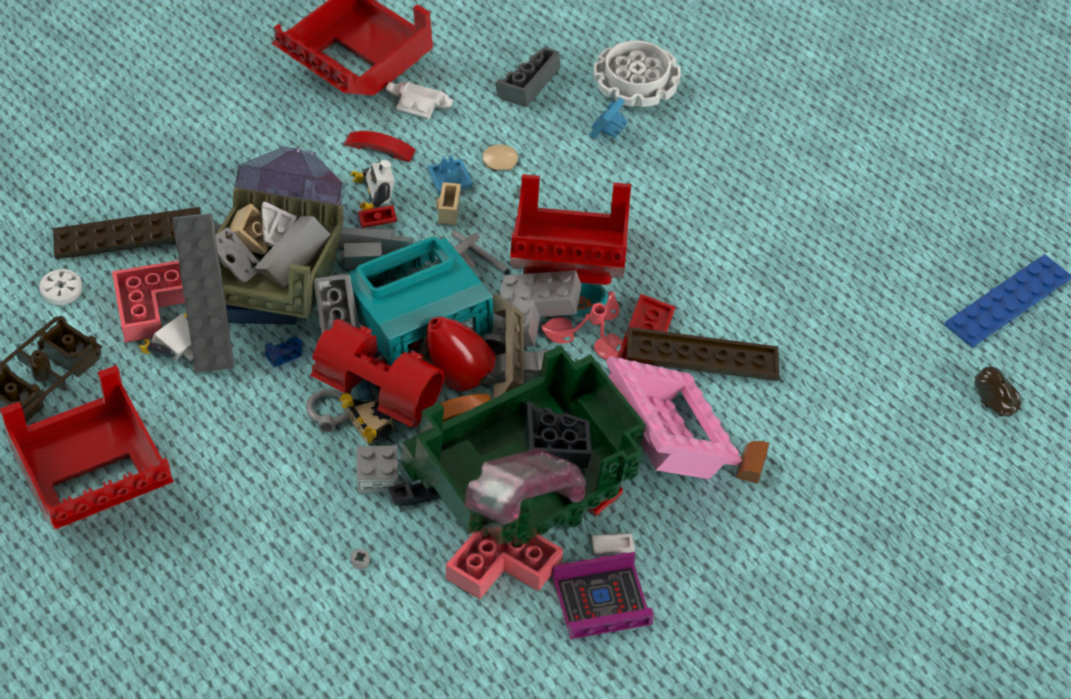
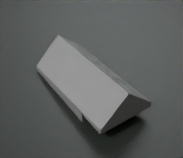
(387, 237)
(296, 247)
(335, 300)

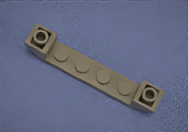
(514, 345)

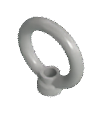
(326, 422)

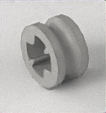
(360, 565)

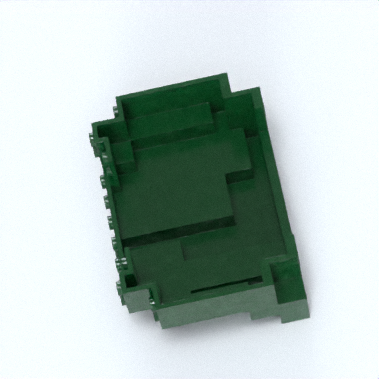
(454, 451)

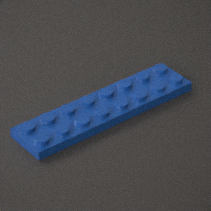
(1007, 300)

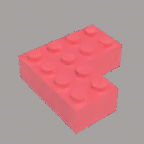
(140, 295)
(483, 561)

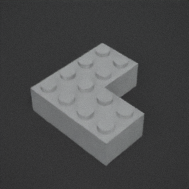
(539, 296)

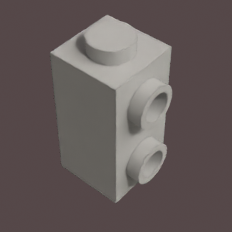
(359, 253)

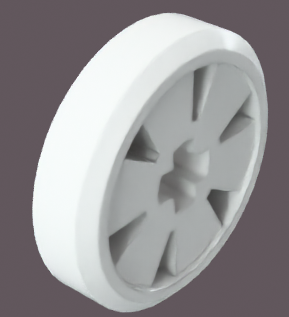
(53, 294)

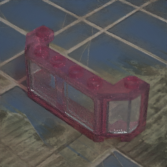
(521, 477)

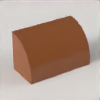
(752, 461)

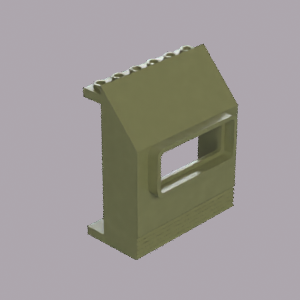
(300, 294)

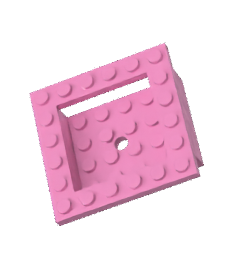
(665, 435)

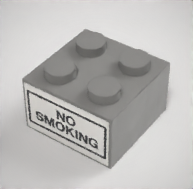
(376, 468)

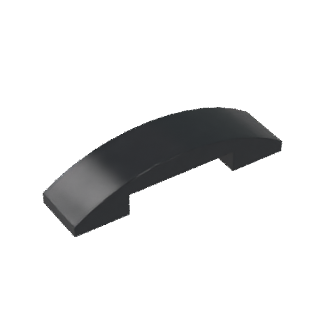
(410, 495)

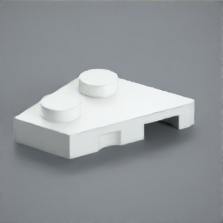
(275, 223)

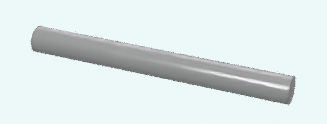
(483, 254)

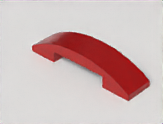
(381, 142)

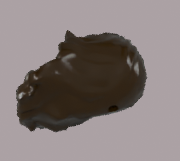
(997, 391)

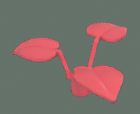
(560, 327)

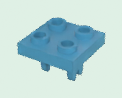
(610, 120)
(450, 172)

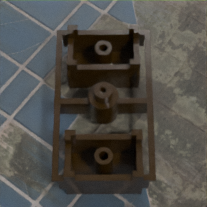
(60, 344)

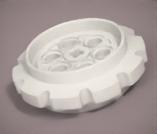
(637, 73)

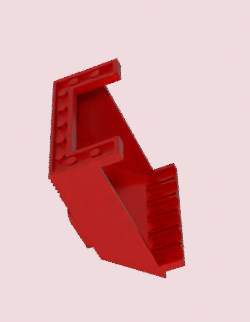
(366, 30)
(570, 239)
(81, 443)

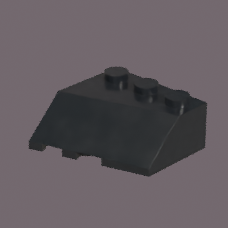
(558, 435)

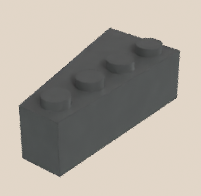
(529, 78)

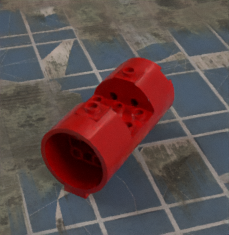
(347, 356)

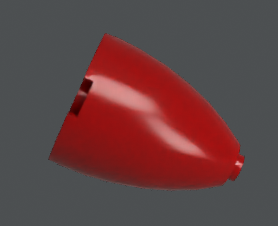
(459, 353)

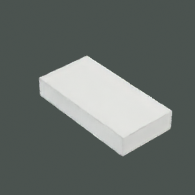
(612, 544)

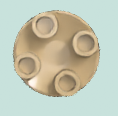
(500, 157)

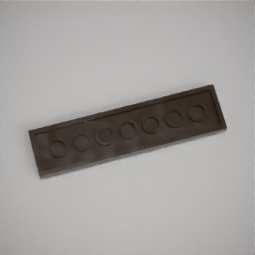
(117, 234)
(702, 354)

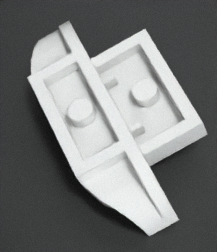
(418, 99)

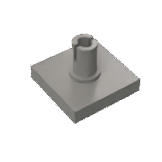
(462, 247)

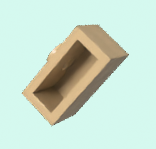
(449, 203)

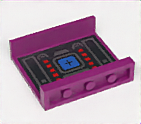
(601, 595)

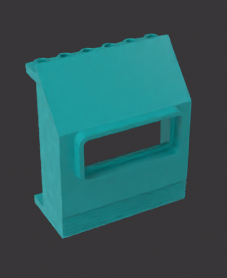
(404, 308)

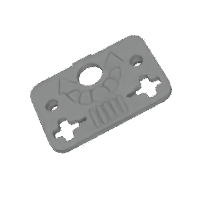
(240, 254)

